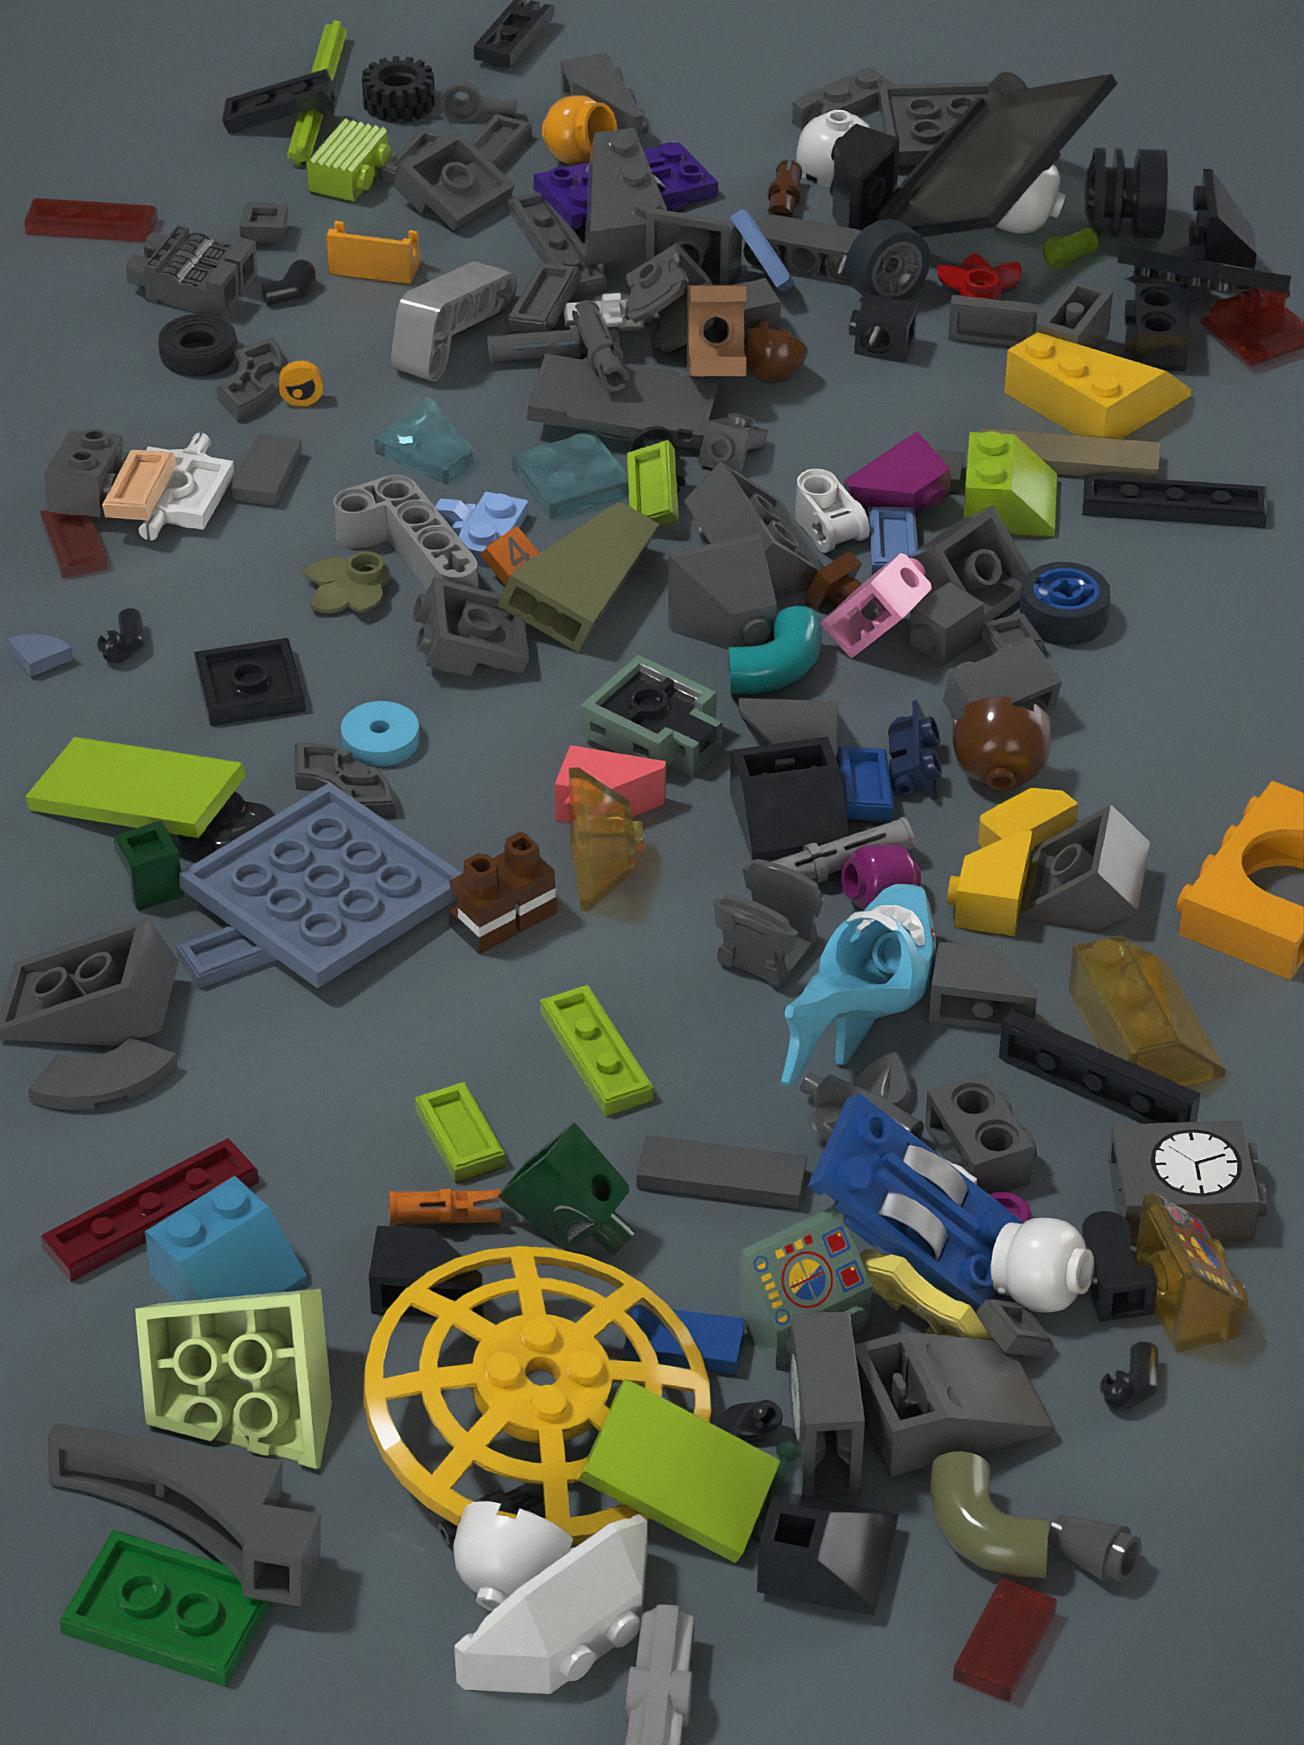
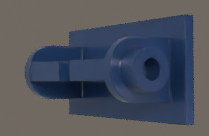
(913, 753)

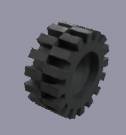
(398, 89)

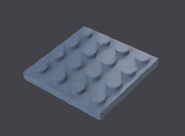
(322, 884)

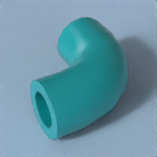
(780, 661)

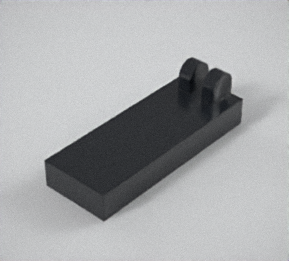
(280, 101)

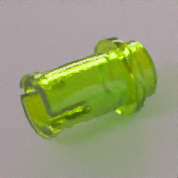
(1062, 250)

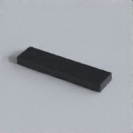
(1175, 500)
(1095, 1072)

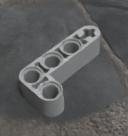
(443, 308)
(402, 514)

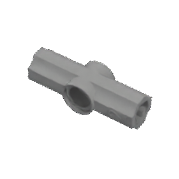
(661, 1681)

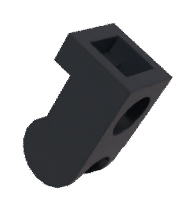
(1117, 1284)

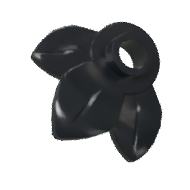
(230, 823)

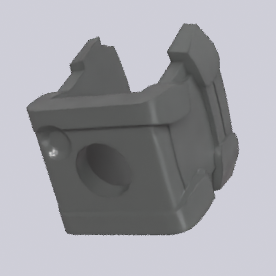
(662, 288)
(775, 929)

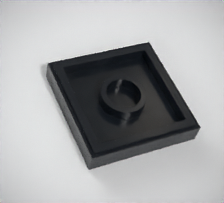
(249, 681)

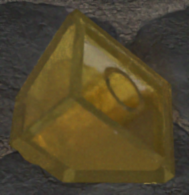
(600, 838)

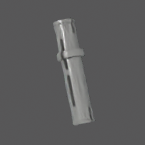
(820, 861)

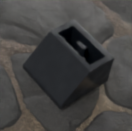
(788, 796)

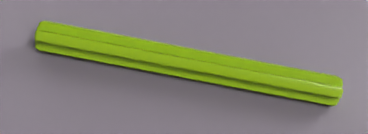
(309, 122)

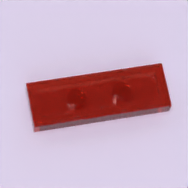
(90, 219)

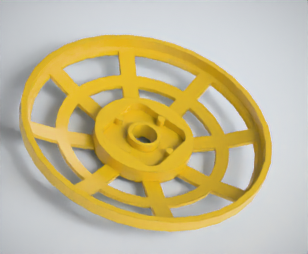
(500, 1381)

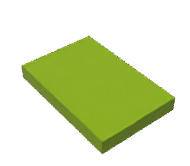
(679, 1470)

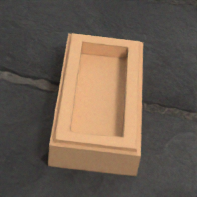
(139, 485)

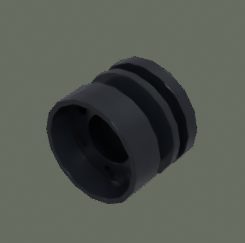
(1127, 192)

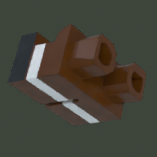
(502, 894)

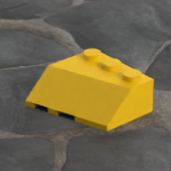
(1088, 388)

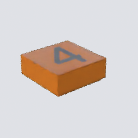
(508, 553)

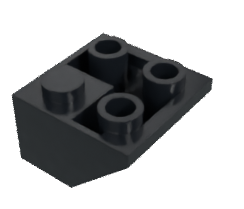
(1220, 228)
(825, 1552)

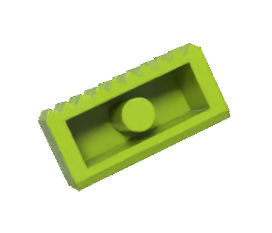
(348, 160)

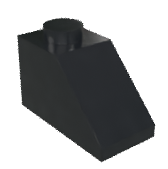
(406, 1255)

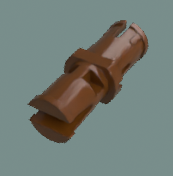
(785, 191)

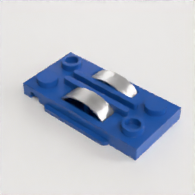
(911, 1201)

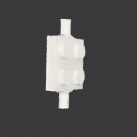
(191, 490)

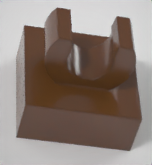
(834, 582)

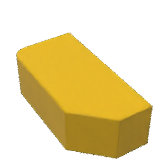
(1036, 810)

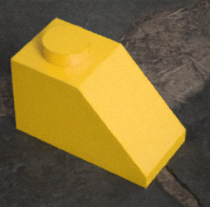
(992, 886)

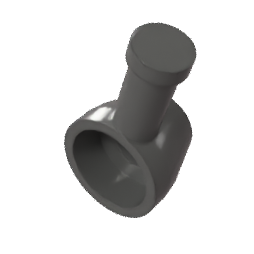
(467, 110)

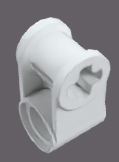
(828, 510)

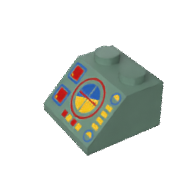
(801, 1272)

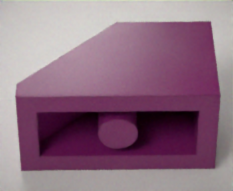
(902, 477)

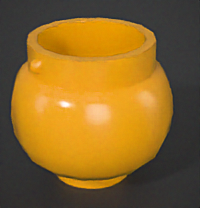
(571, 127)

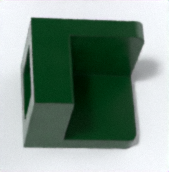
(150, 863)

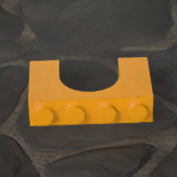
(1229, 909)

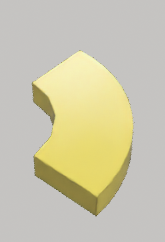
(901, 1285)

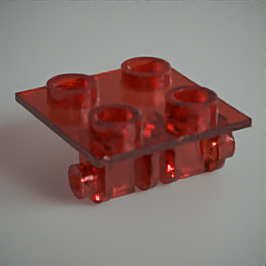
(1256, 325)

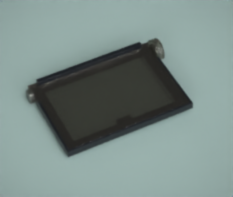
(993, 154)

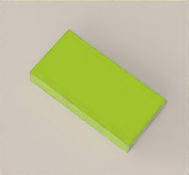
(654, 482)
(459, 1132)

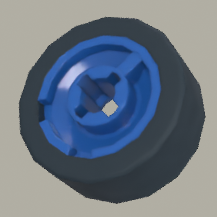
(1066, 602)

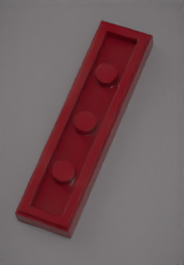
(122, 1220)

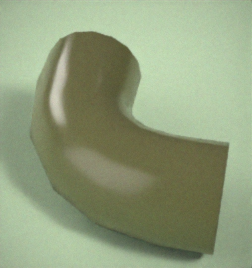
(977, 1527)

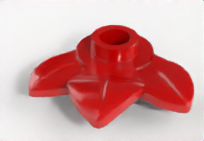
(979, 278)

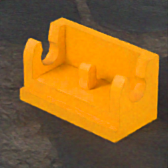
(372, 256)

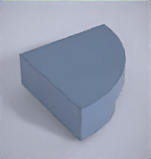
(39, 652)

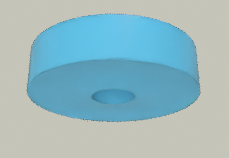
(380, 733)

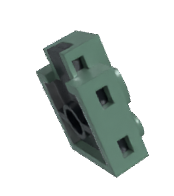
(654, 716)

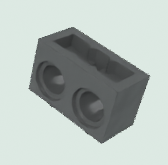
(979, 1132)

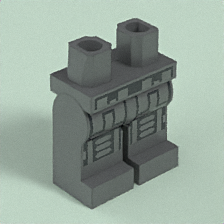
(194, 271)

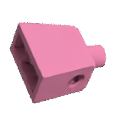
(895, 593)

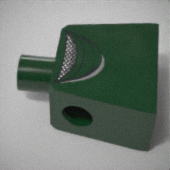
(571, 1193)

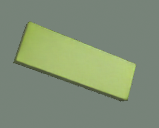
(596, 1050)

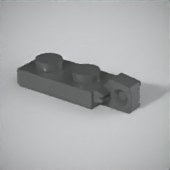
(849, 94)

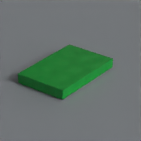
(164, 1608)

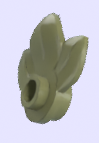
(348, 582)

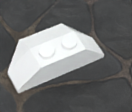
(561, 1617)

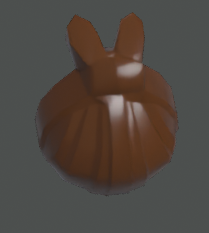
(773, 353)

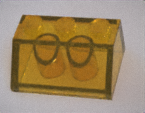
(1140, 1011)

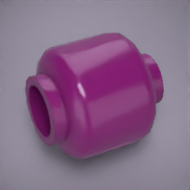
(875, 869)

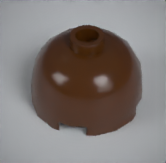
(1001, 742)

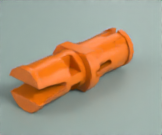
(452, 1207)

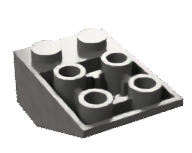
(943, 1397)

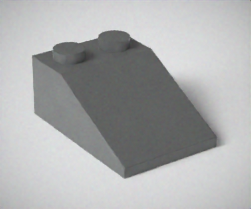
(92, 989)

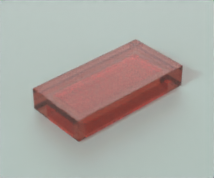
(73, 543)
(1005, 1639)

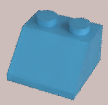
(223, 1248)

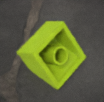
(1013, 480)

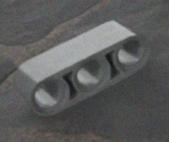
(806, 247)

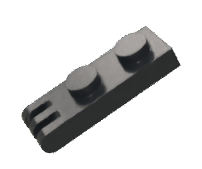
(513, 32)

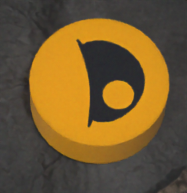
(300, 383)

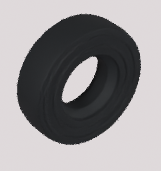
(197, 328)

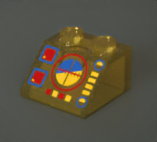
(1195, 1290)

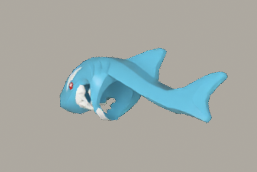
(869, 970)

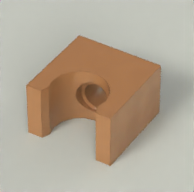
(721, 357)

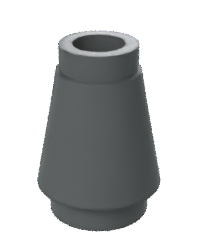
(1096, 1546)

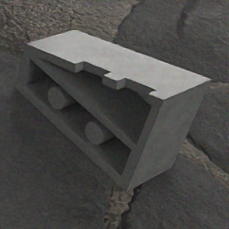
(618, 198)

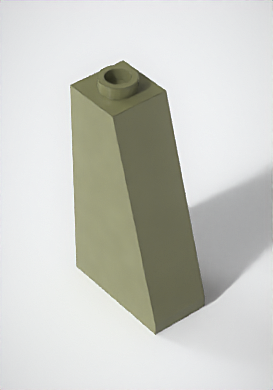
(579, 576)

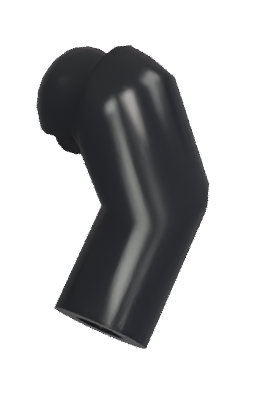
(294, 284)
(131, 637)
(1136, 1385)
(751, 1420)

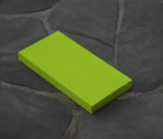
(135, 786)

